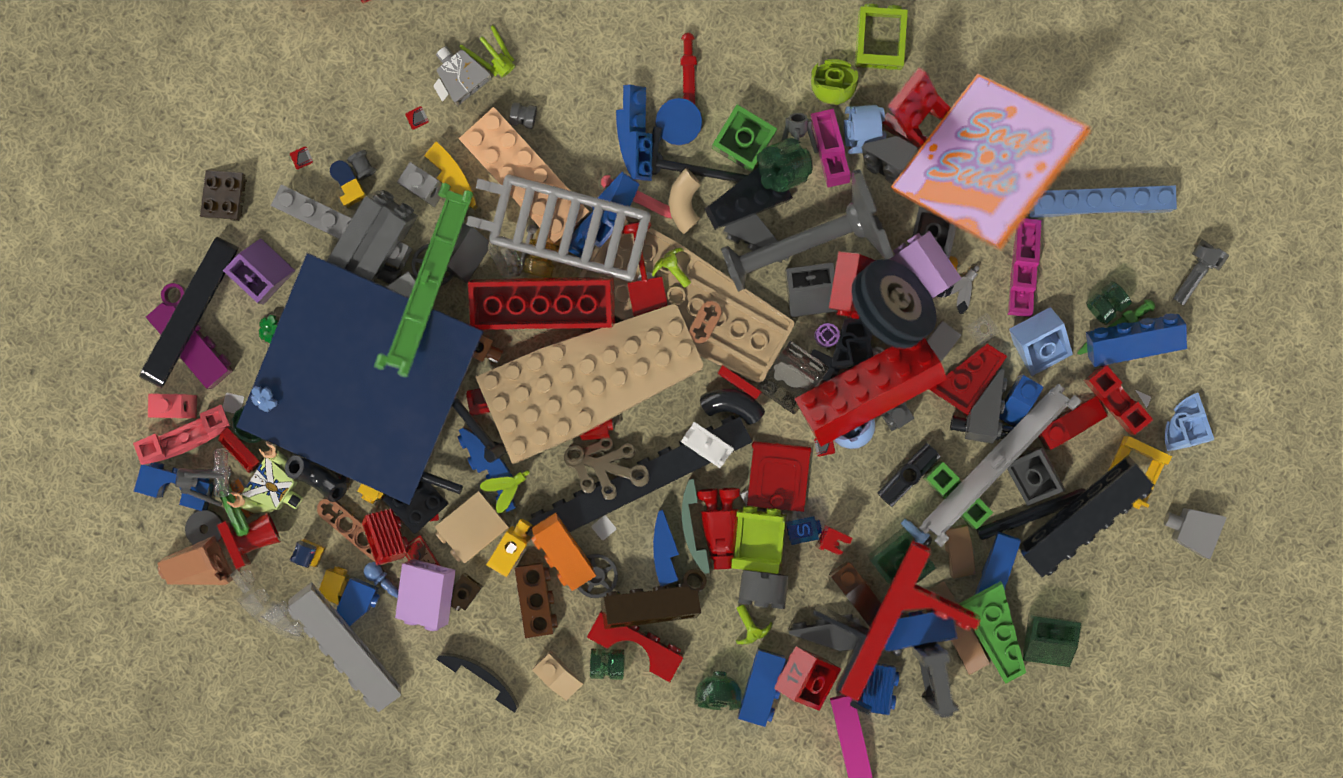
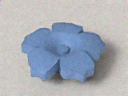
(263, 398)

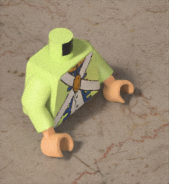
(268, 486)

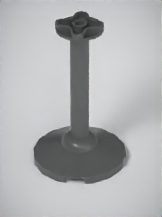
(857, 220)

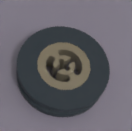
(893, 303)

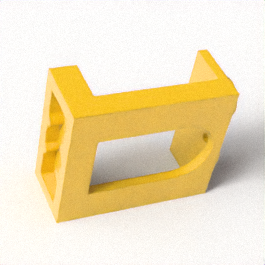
(1158, 461)

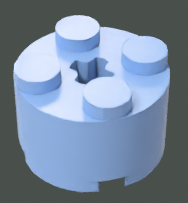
(863, 126)

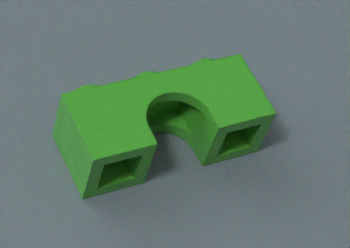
(944, 481)

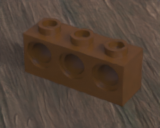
(530, 611)

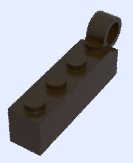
(653, 606)

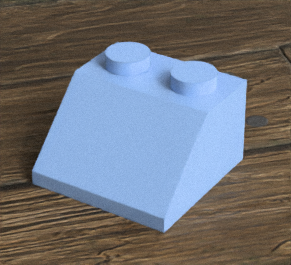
(1041, 341)

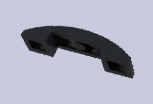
(454, 662)

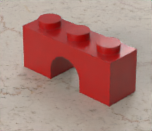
(1110, 392)

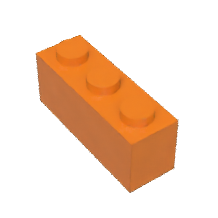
(562, 552)

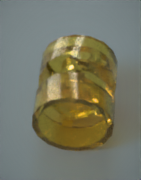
(537, 265)

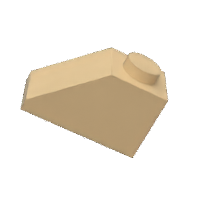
(557, 675)

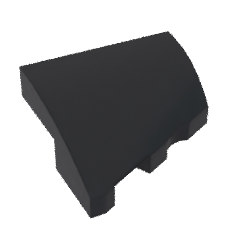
(853, 345)

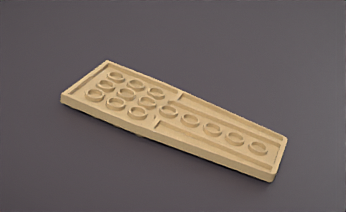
(748, 328)
(587, 380)

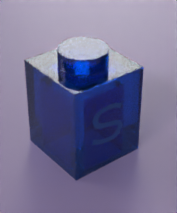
(803, 529)

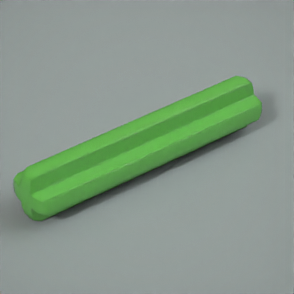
(235, 515)

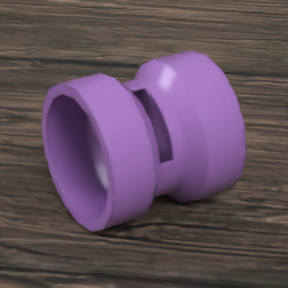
(824, 337)

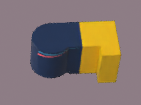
(349, 183)
(307, 553)

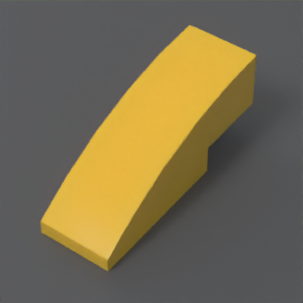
(450, 171)

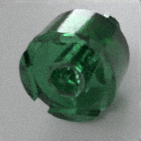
(784, 165)

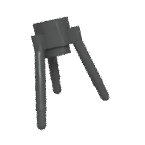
(798, 125)
(188, 478)

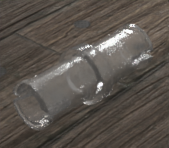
(221, 485)

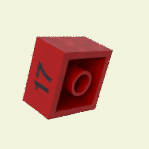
(807, 678)

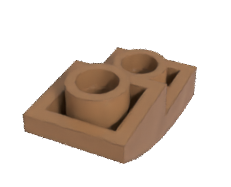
(960, 551)

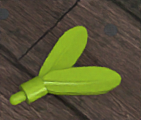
(508, 485)

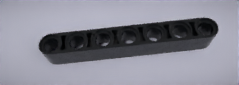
(188, 313)

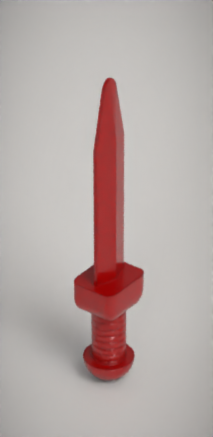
(688, 62)

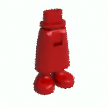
(720, 525)

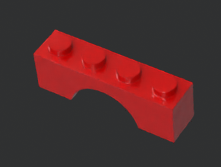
(663, 658)

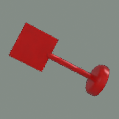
(647, 293)

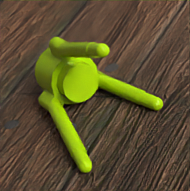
(501, 64)

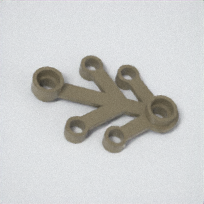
(604, 464)

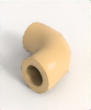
(681, 201)

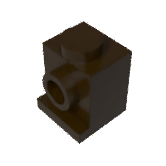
(472, 589)

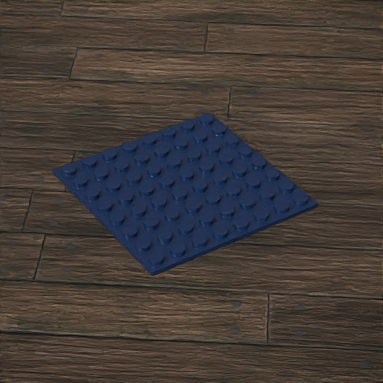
(334, 398)

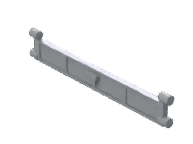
(997, 462)

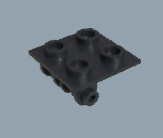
(423, 507)

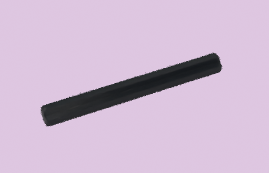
(1027, 515)

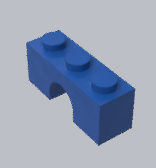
(154, 479)

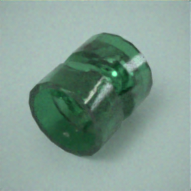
(1102, 308)
(607, 664)

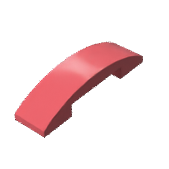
(183, 438)

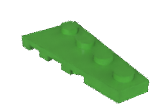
(997, 631)

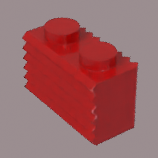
(385, 536)

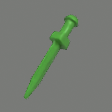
(1128, 317)

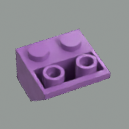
(259, 271)

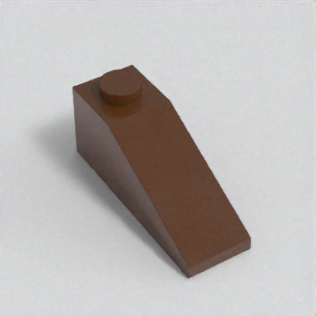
(856, 591)

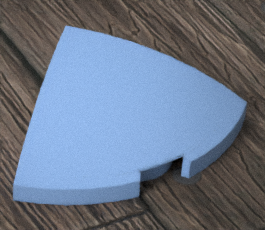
(1188, 425)

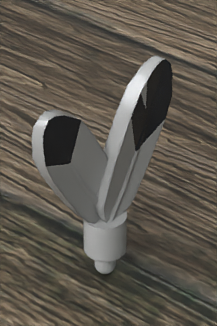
(964, 287)

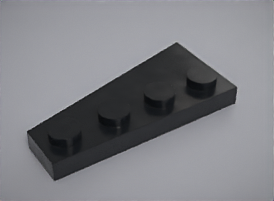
(744, 200)

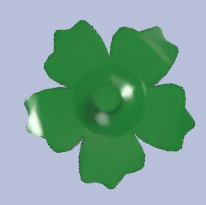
(268, 328)

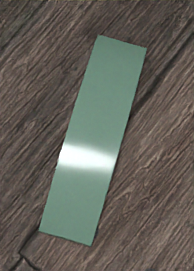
(699, 555)

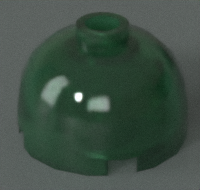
(718, 692)

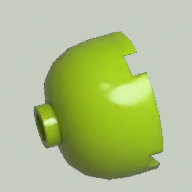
(834, 81)

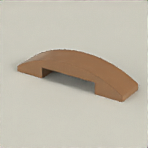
(967, 644)

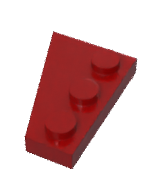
(970, 379)

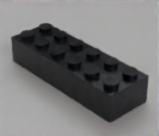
(1086, 516)

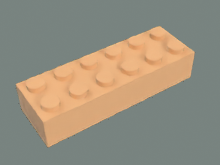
(506, 153)

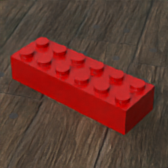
(542, 303)
(869, 390)

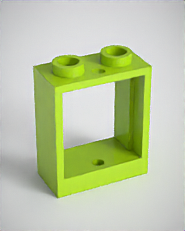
(881, 61)

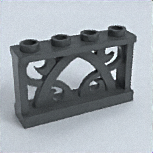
(935, 679)

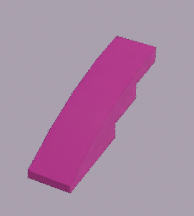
(1024, 268)
(850, 738)

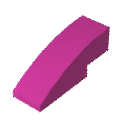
(830, 148)

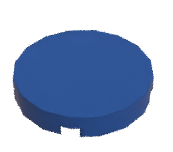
(679, 121)

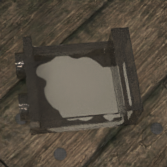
(791, 376)

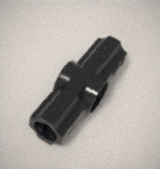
(919, 463)

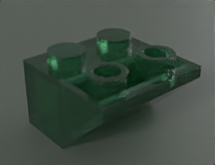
(1051, 640)

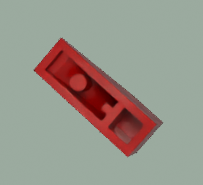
(1072, 423)

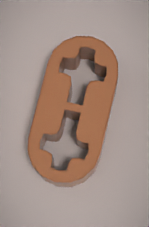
(710, 325)

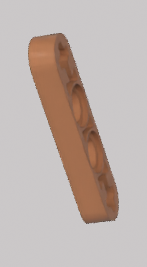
(352, 534)

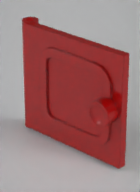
(779, 471)

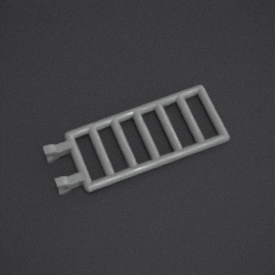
(576, 199)

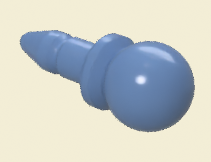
(375, 573)

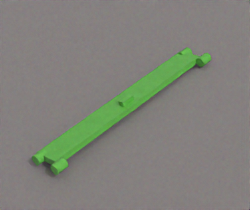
(427, 281)

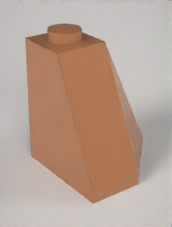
(196, 565)

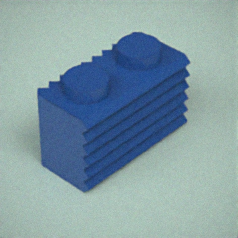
(879, 689)

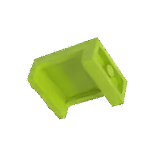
(759, 540)

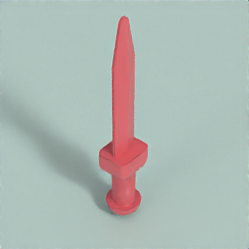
(643, 199)

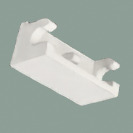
(707, 445)

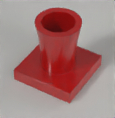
(261, 534)

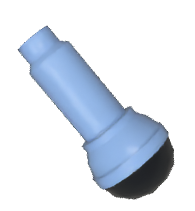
(919, 536)

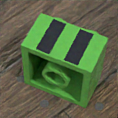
(743, 138)

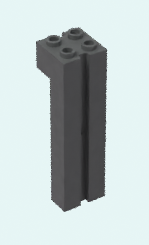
(373, 235)

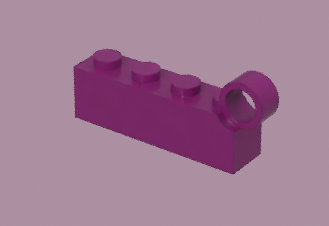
(199, 352)

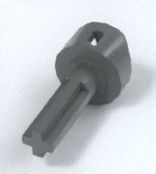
(1208, 258)

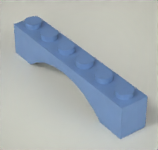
(1105, 200)

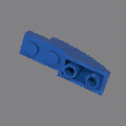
(632, 135)
(620, 191)
(477, 461)

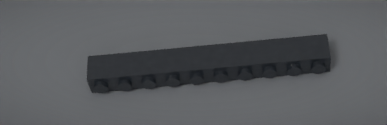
(662, 471)

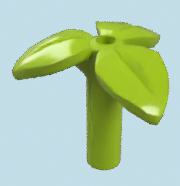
(670, 261)
(753, 632)

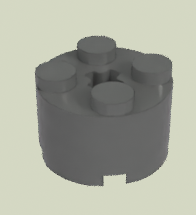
(763, 589)

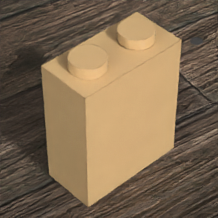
(471, 527)

